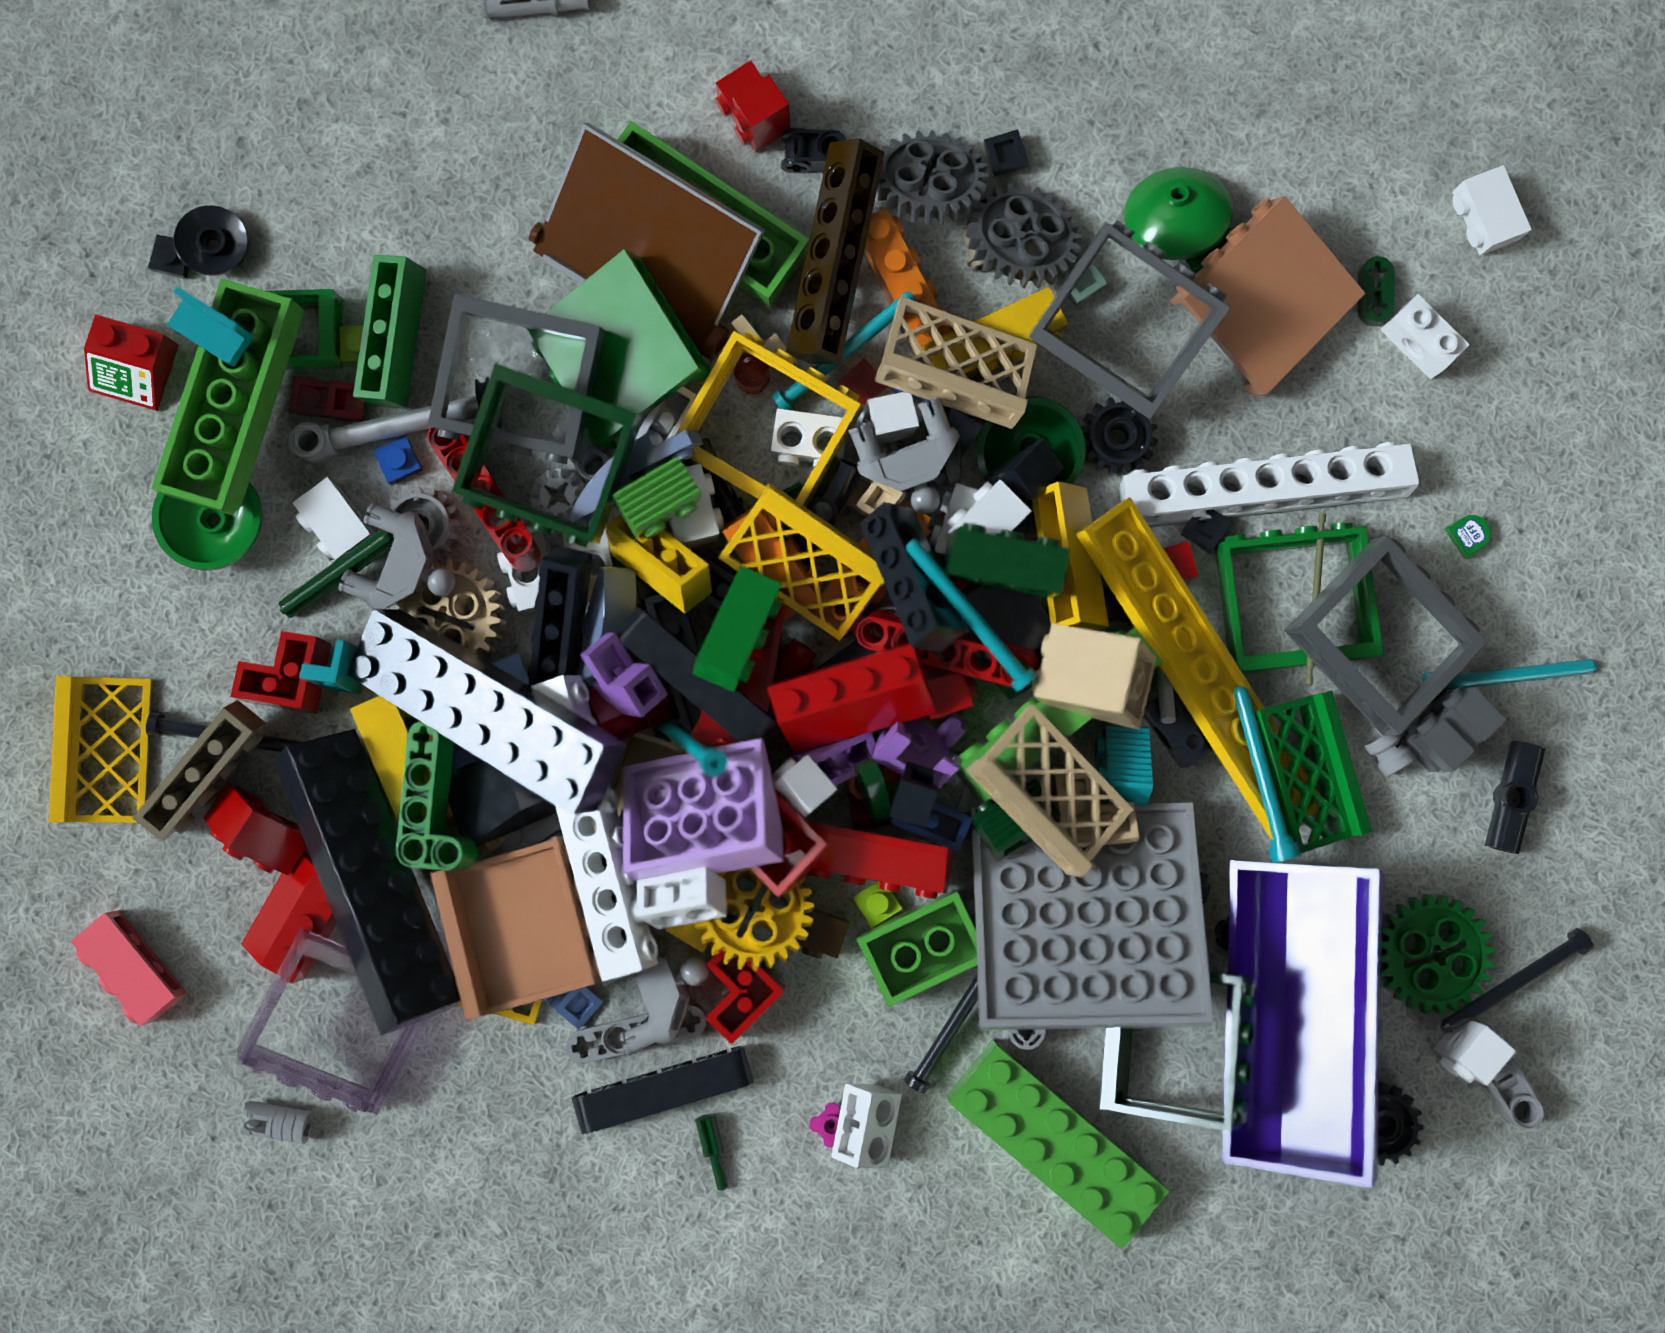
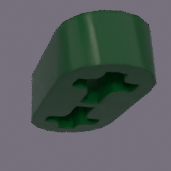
(1384, 291)
(873, 791)

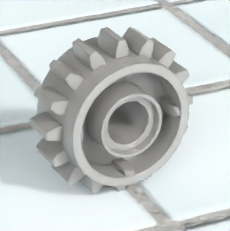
(441, 519)

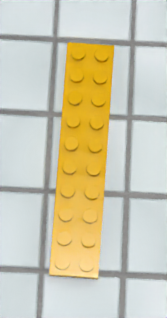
(1183, 639)

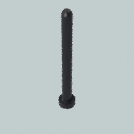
(157, 724)
(1577, 941)
(918, 1079)

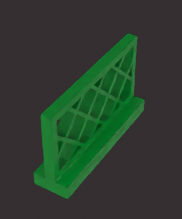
(1331, 765)

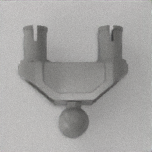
(912, 464)
(406, 566)
(664, 998)

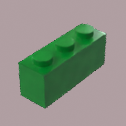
(738, 629)

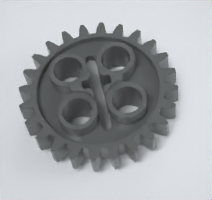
(953, 186)
(1023, 236)

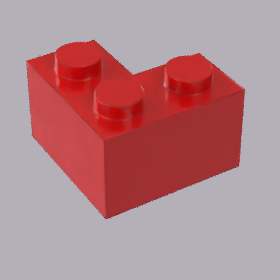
(754, 106)
(280, 684)
(949, 689)
(254, 831)
(748, 996)

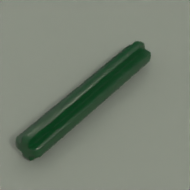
(331, 576)

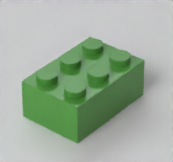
(920, 947)

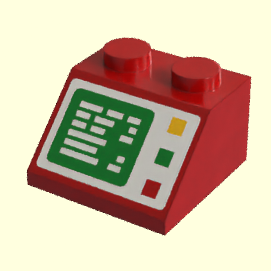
(128, 362)

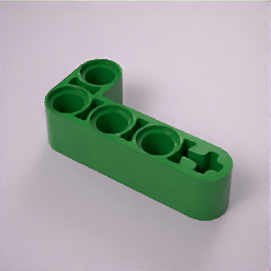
(435, 797)

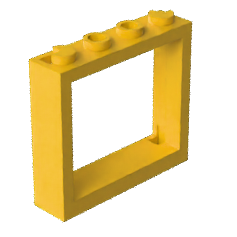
(785, 364)

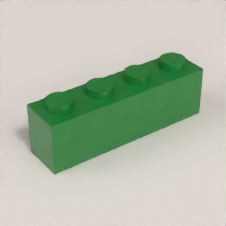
(390, 331)

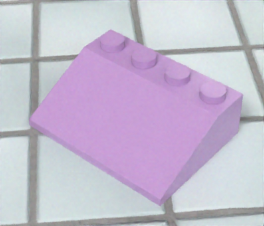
(692, 821)

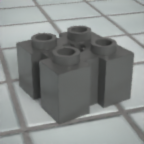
(1452, 732)

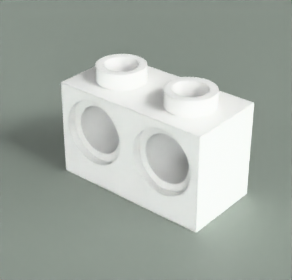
(810, 428)
(681, 898)
(866, 1126)

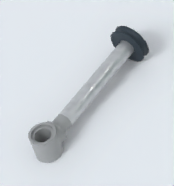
(333, 439)

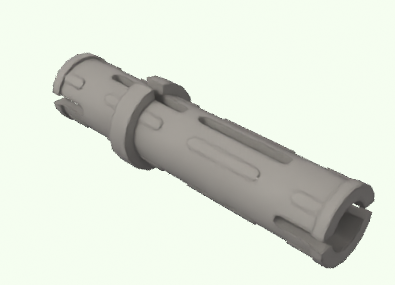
(510, 8)

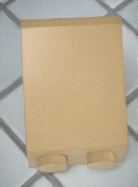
(1095, 674)

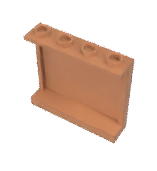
(1279, 291)
(516, 929)

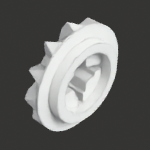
(556, 480)

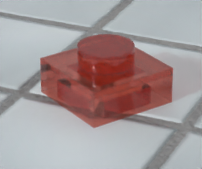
(862, 382)

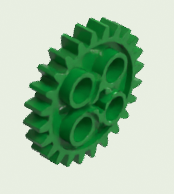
(1443, 985)

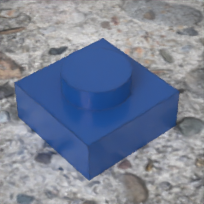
(398, 460)

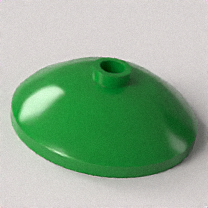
(1180, 226)
(191, 540)

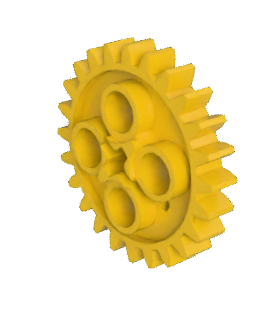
(782, 923)

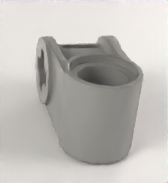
(1508, 1090)

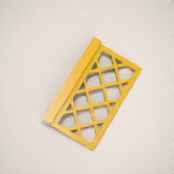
(821, 534)
(68, 744)

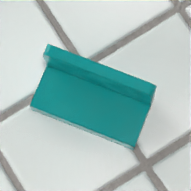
(209, 328)
(336, 676)

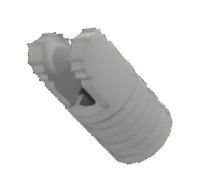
(278, 1122)

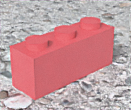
(128, 968)

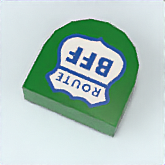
(1469, 534)

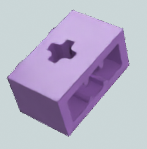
(839, 758)

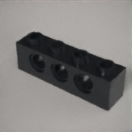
(921, 606)

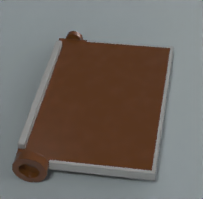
(627, 202)

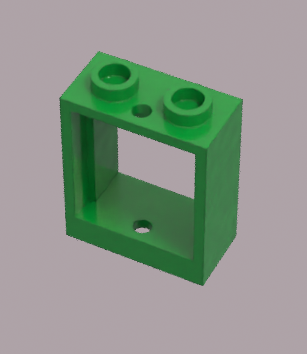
(330, 320)

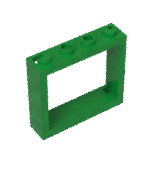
(1307, 536)

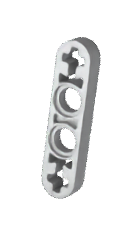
(627, 1023)

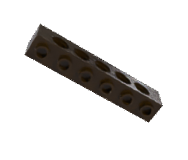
(835, 252)

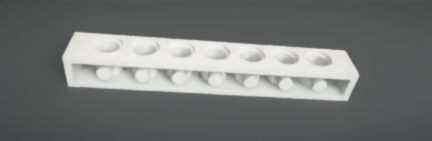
(1392, 461)
(594, 881)

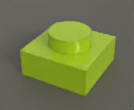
(350, 344)
(876, 904)

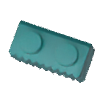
(1126, 762)

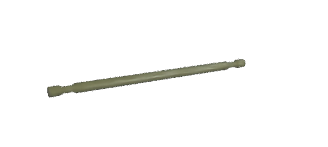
(1316, 586)

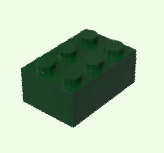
(1006, 561)

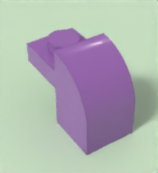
(620, 682)

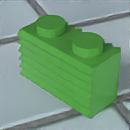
(657, 498)

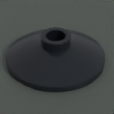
(208, 224)

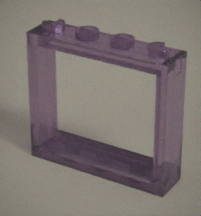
(294, 1072)

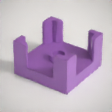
(921, 745)

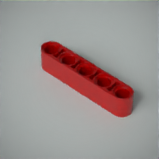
(506, 536)
(965, 646)

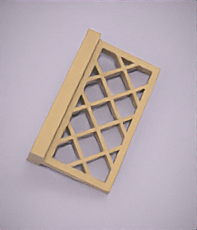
(921, 379)
(1036, 819)

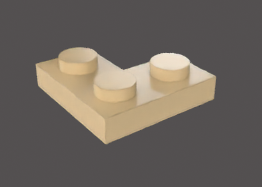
(1125, 833)

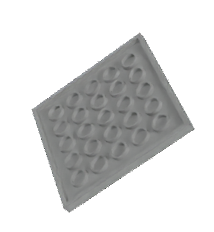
(1098, 946)

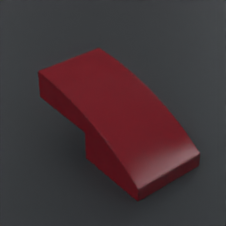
(325, 399)

